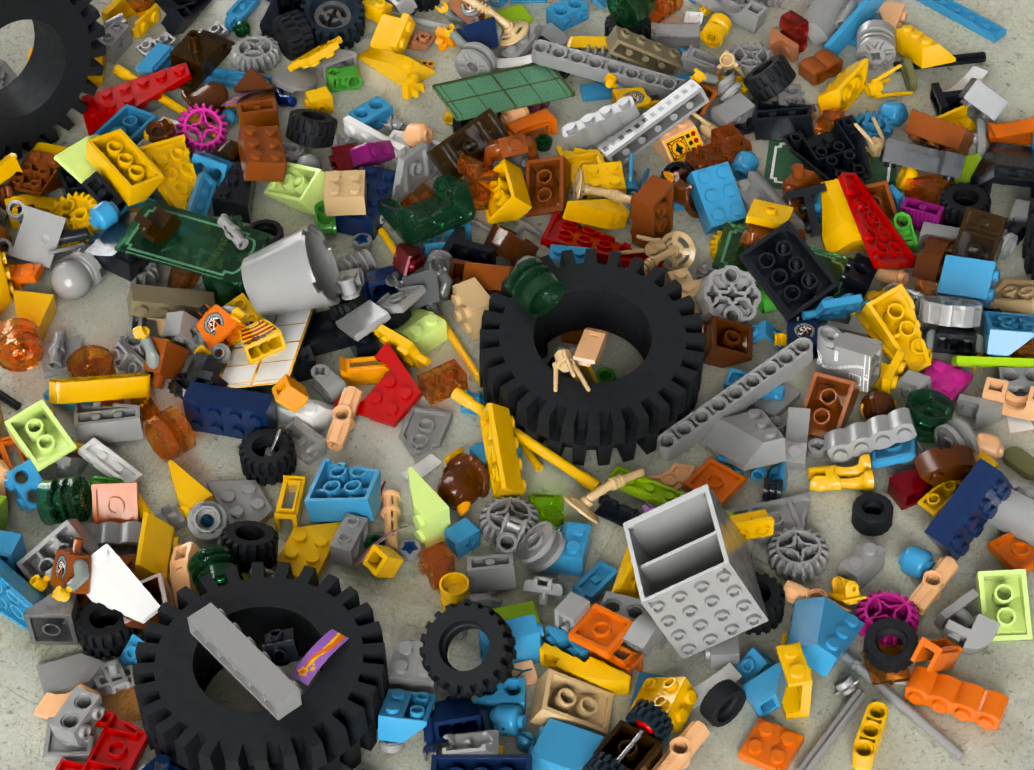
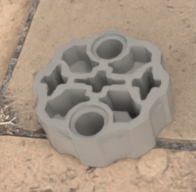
(744, 302)
(950, 311)

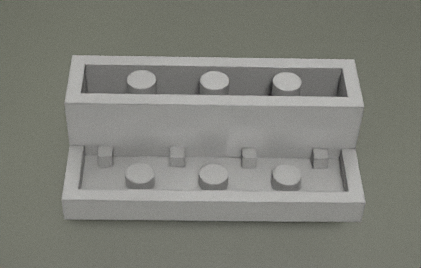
(822, 18)
(757, 187)
(1016, 513)

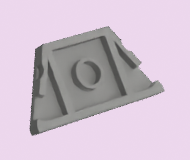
(413, 170)
(241, 500)
(786, 513)

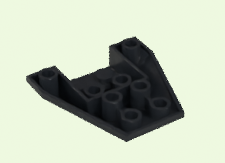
(832, 151)
(1005, 166)

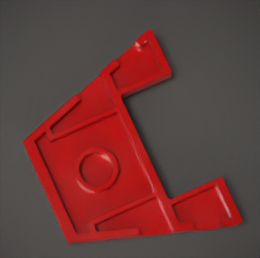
(392, 395)
(117, 747)

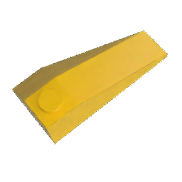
(838, 225)

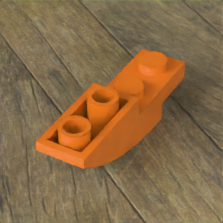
(24, 274)

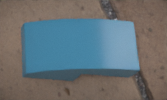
(559, 638)

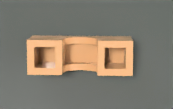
(1013, 405)

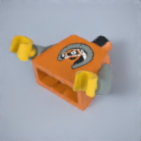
(218, 326)

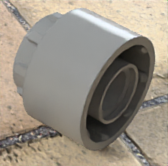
(204, 509)

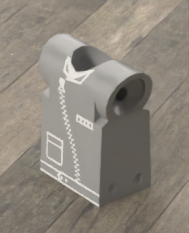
(849, 356)

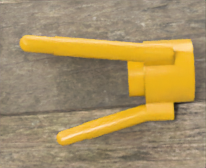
(875, 87)

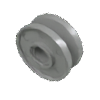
(475, 60)
(955, 433)
(541, 546)

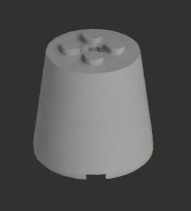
(292, 274)

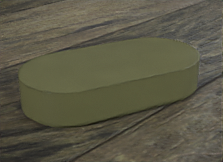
(909, 74)
(1020, 462)

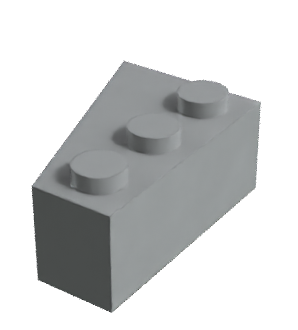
(107, 423)

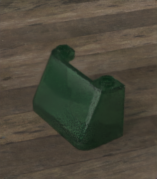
(431, 216)

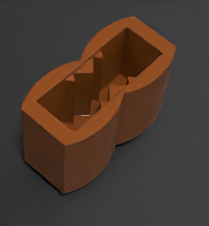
(820, 67)

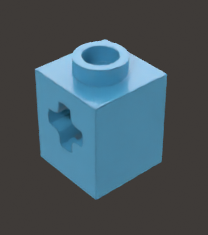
(462, 537)

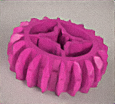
(210, 129)
(884, 606)

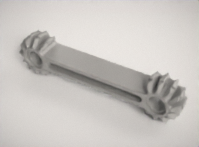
(148, 276)

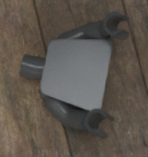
(435, 280)

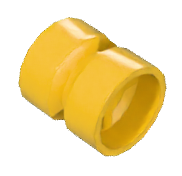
(716, 30)
(453, 588)

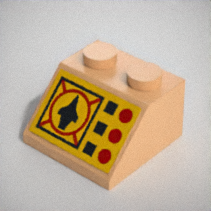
(678, 141)

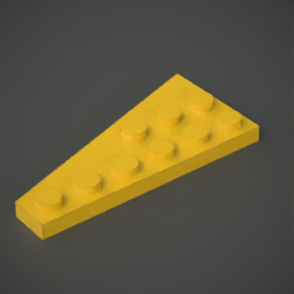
(174, 163)

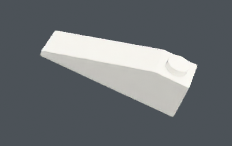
(314, 413)
(118, 587)

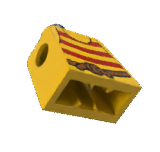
(261, 340)

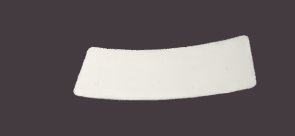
(425, 466)

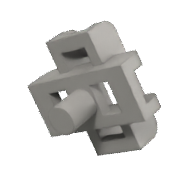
(551, 588)
(115, 679)

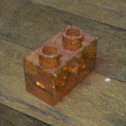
(731, 139)
(708, 155)
(441, 381)

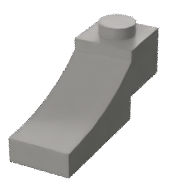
(797, 437)

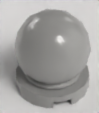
(76, 276)

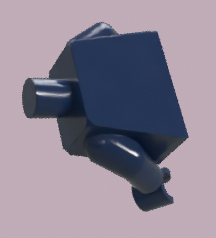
(375, 283)
(453, 717)

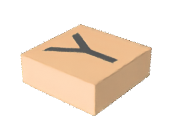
(525, 670)

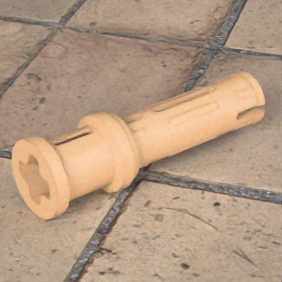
(390, 514)

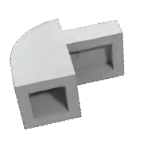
(644, 635)
(973, 639)

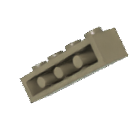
(643, 51)
(157, 301)

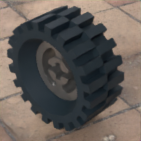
(348, 22)

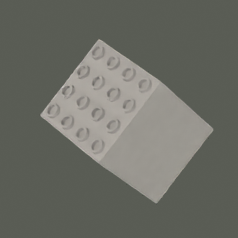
(694, 572)

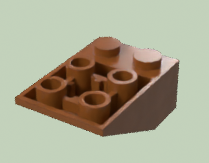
(258, 109)
(38, 174)

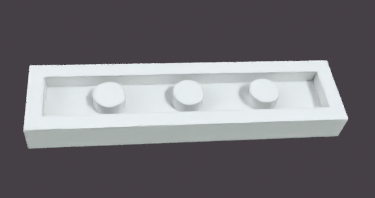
(364, 133)

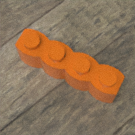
(961, 699)

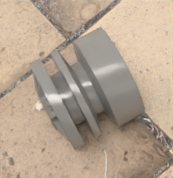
(877, 43)

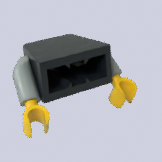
(955, 341)

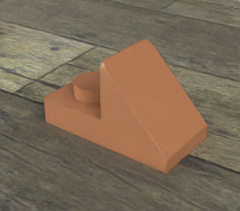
(783, 45)

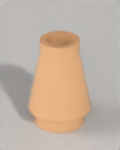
(892, 275)

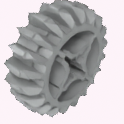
(255, 52)
(749, 57)
(494, 513)
(798, 554)

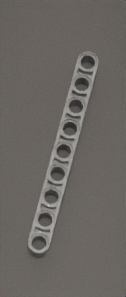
(597, 67)
(745, 390)

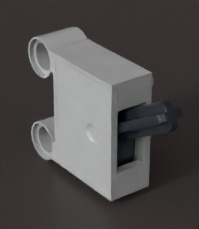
(39, 234)

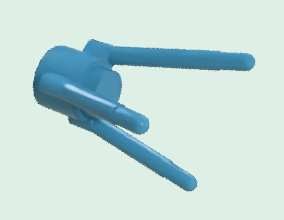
(632, 184)

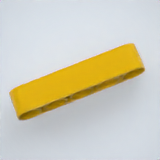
(99, 388)

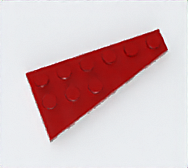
(133, 92)
(571, 234)
(879, 235)

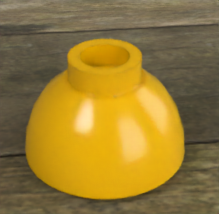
(904, 174)

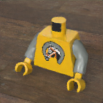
(639, 95)

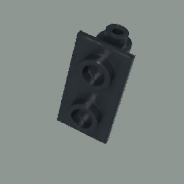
(615, 512)

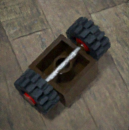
(634, 742)

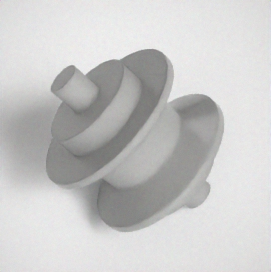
(396, 124)

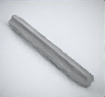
(832, 730)

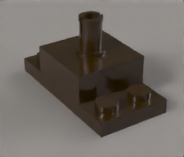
(202, 54)
(469, 140)
(980, 235)

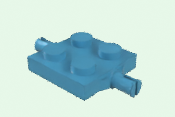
(835, 308)

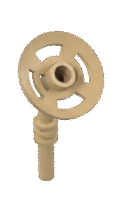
(510, 29)
(582, 188)
(673, 252)
(585, 503)

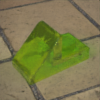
(549, 507)

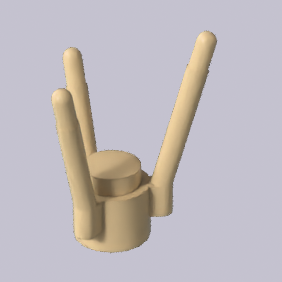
(727, 63)
(705, 128)
(874, 144)
(653, 248)
(565, 363)

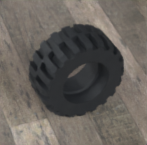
(446, 627)

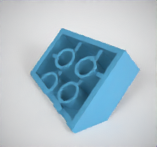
(1005, 332)
(343, 490)
(16, 595)
(823, 632)

